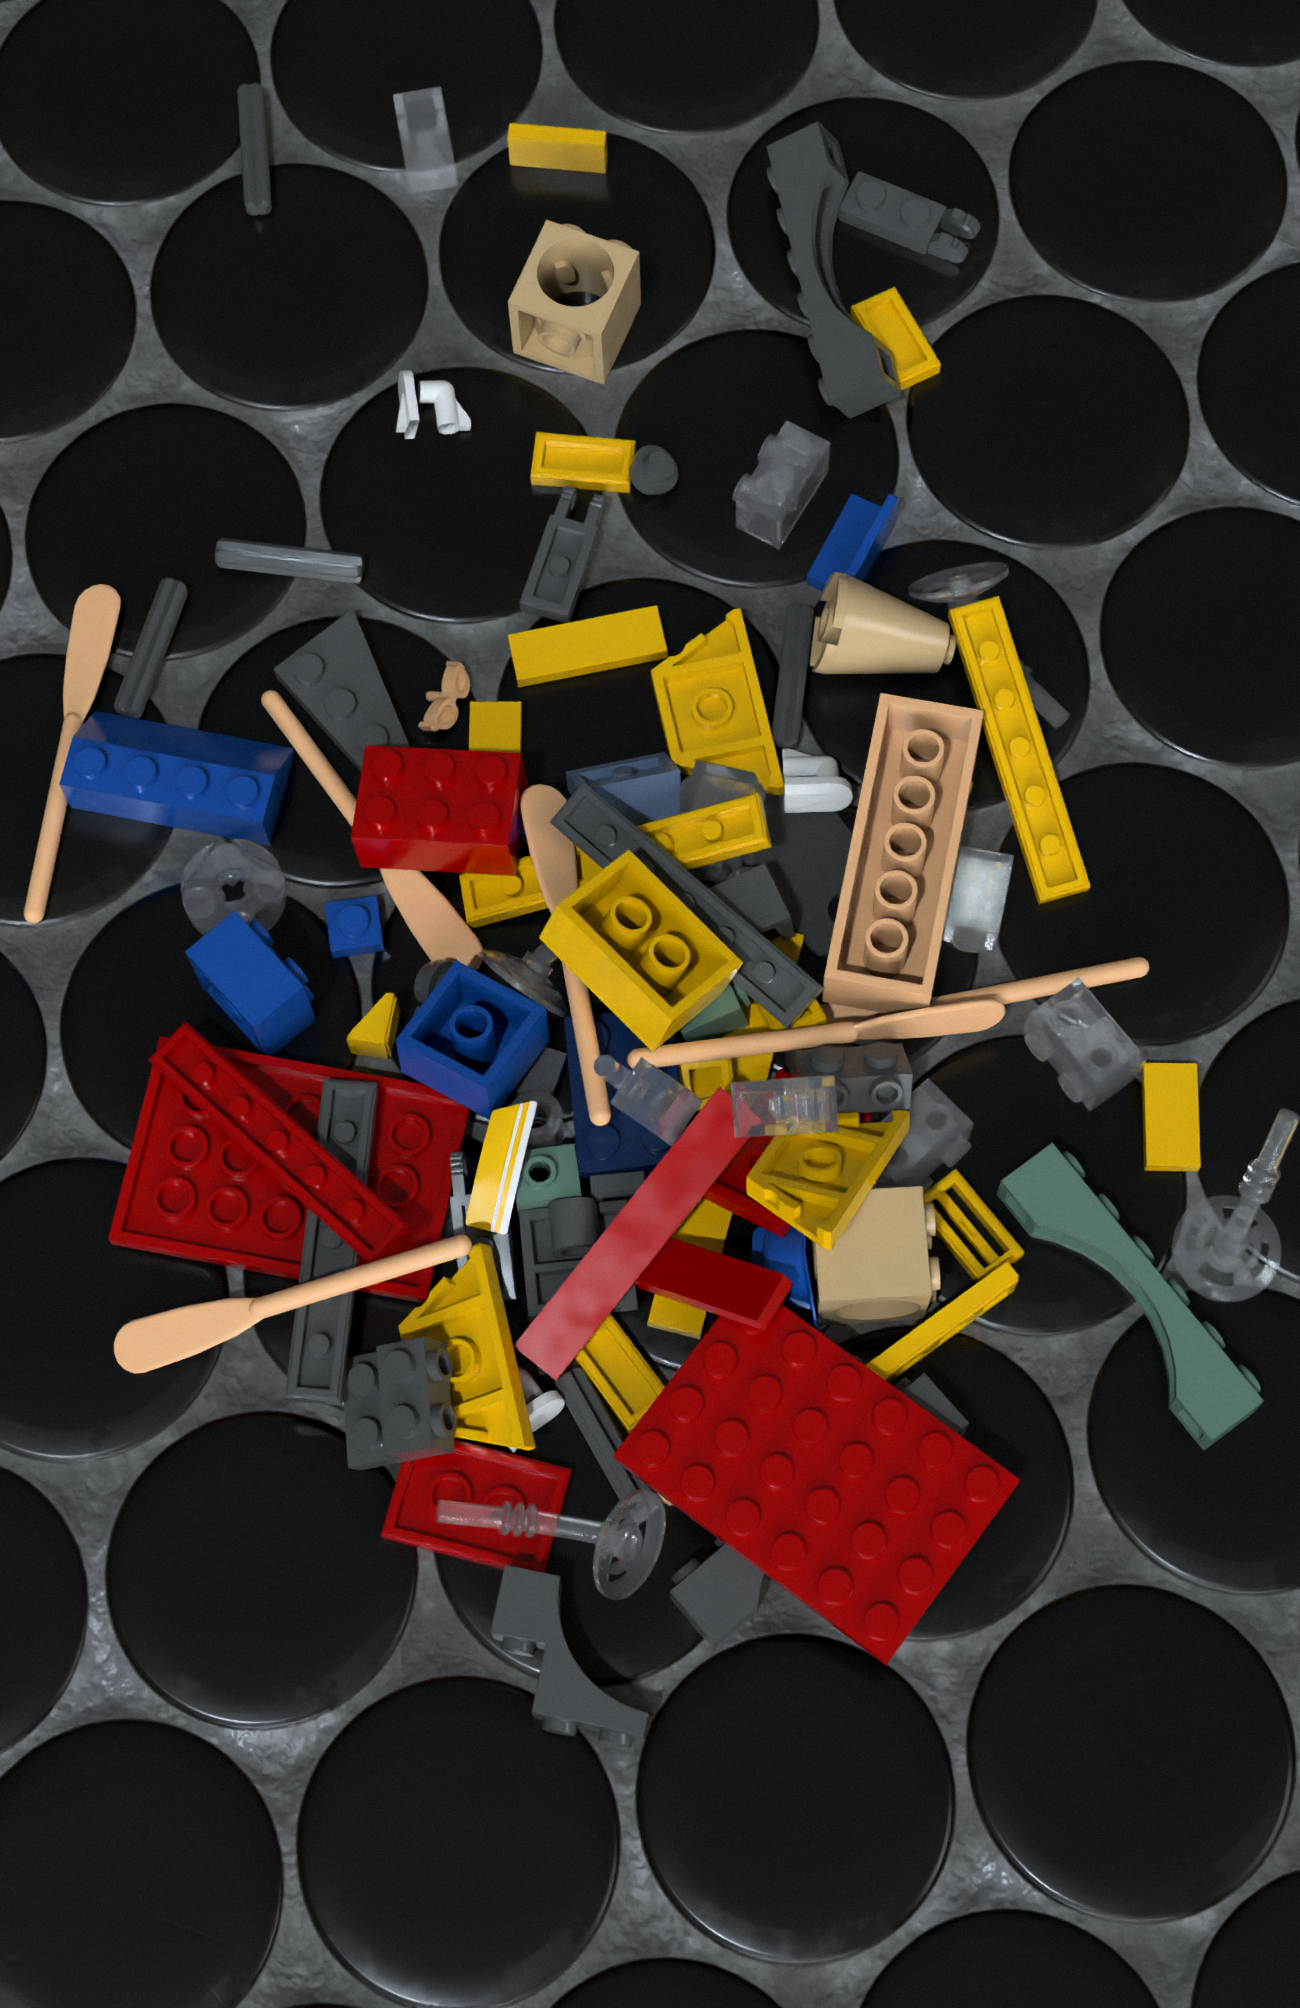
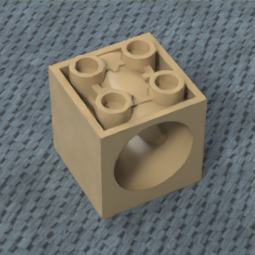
(575, 337)
(879, 1262)

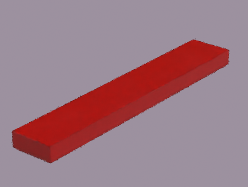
(280, 1145)
(633, 1238)

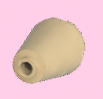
(875, 633)

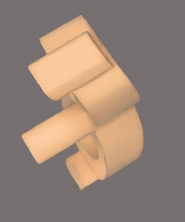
(444, 711)

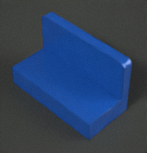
(854, 540)

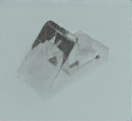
(425, 139)
(784, 1106)

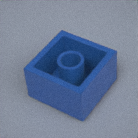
(252, 984)
(473, 1039)

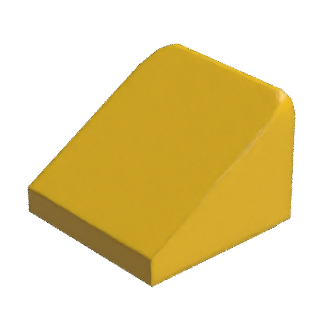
(377, 1030)
(707, 1077)

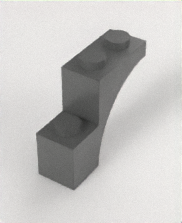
(565, 1698)

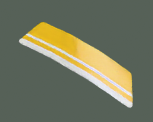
(500, 1167)

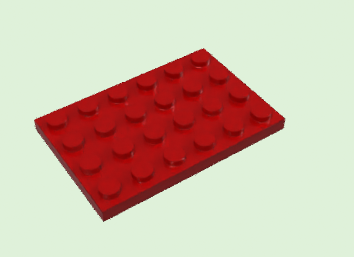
(211, 1202)
(818, 1475)

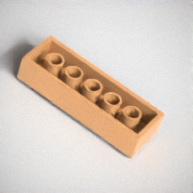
(902, 856)

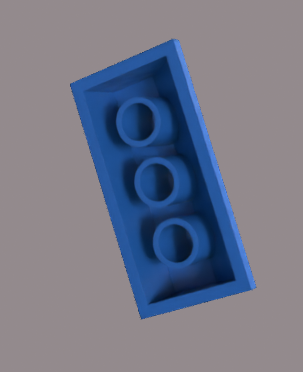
(177, 777)

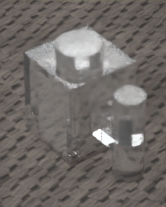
(649, 1097)

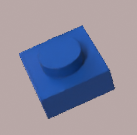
(354, 926)

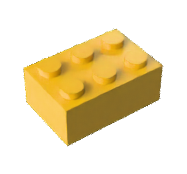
(640, 950)

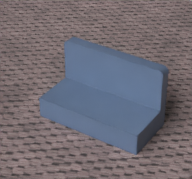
(637, 787)

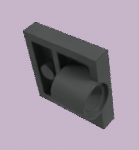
(556, 1242)

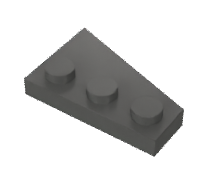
(343, 689)

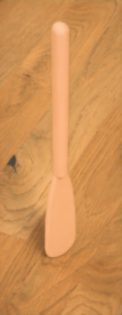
(86, 658)
(556, 872)
(422, 906)
(1015, 990)
(918, 1023)
(193, 1328)

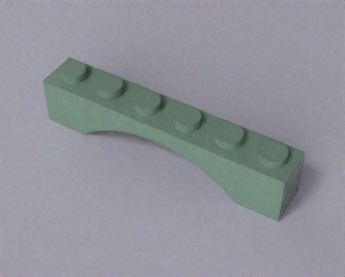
(1059, 1207)

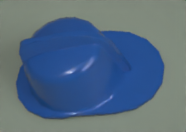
(787, 1257)

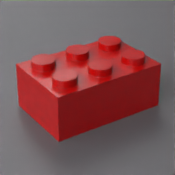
(439, 810)

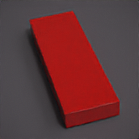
(715, 1283)

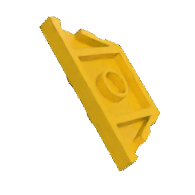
(716, 706)
(825, 1177)
(485, 1375)

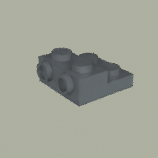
(866, 1072)
(399, 1404)

